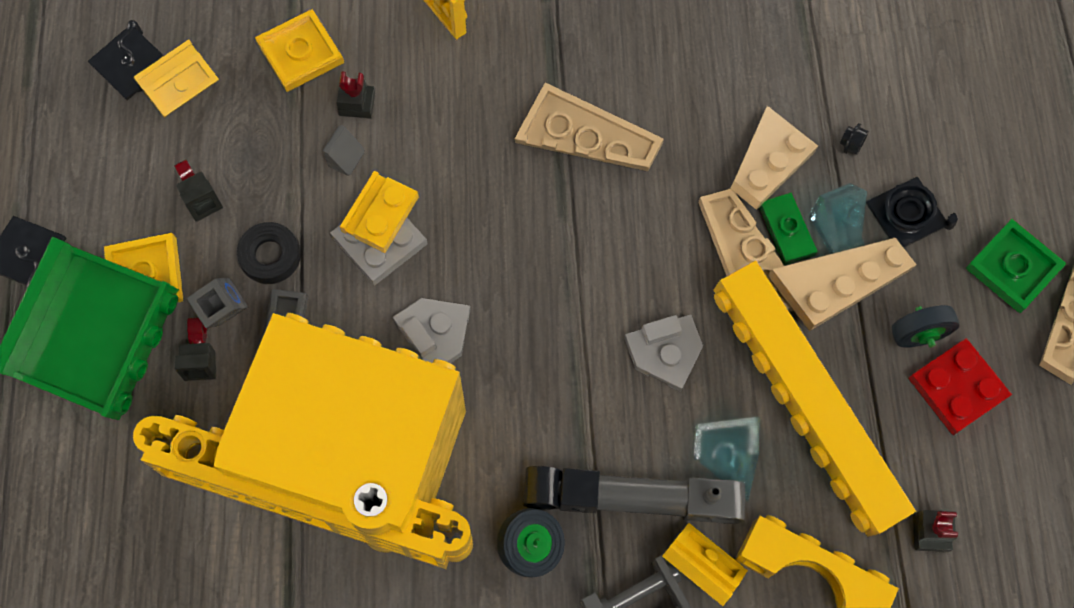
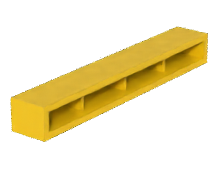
(813, 400)

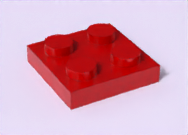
(959, 386)

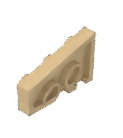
(771, 158)

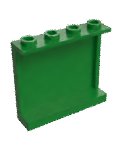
(86, 329)

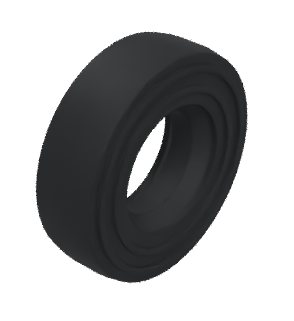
(265, 233)

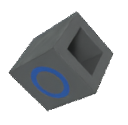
(217, 302)

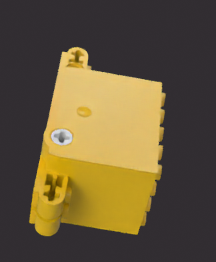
(332, 440)

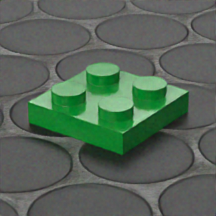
(1016, 266)

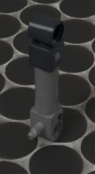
(589, 491)

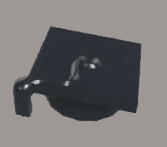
(125, 58)
(909, 212)
(23, 248)

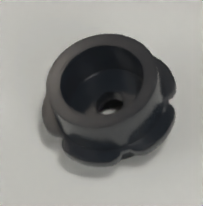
(854, 139)

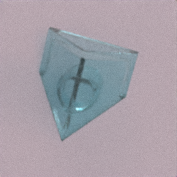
(840, 217)
(729, 449)

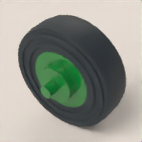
(925, 326)
(530, 542)

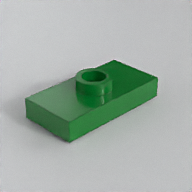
(788, 229)

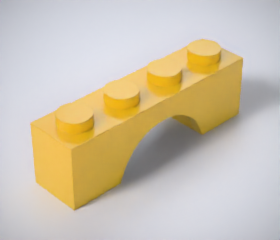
(773, 547)

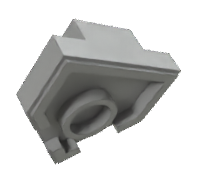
(435, 328)
(666, 349)

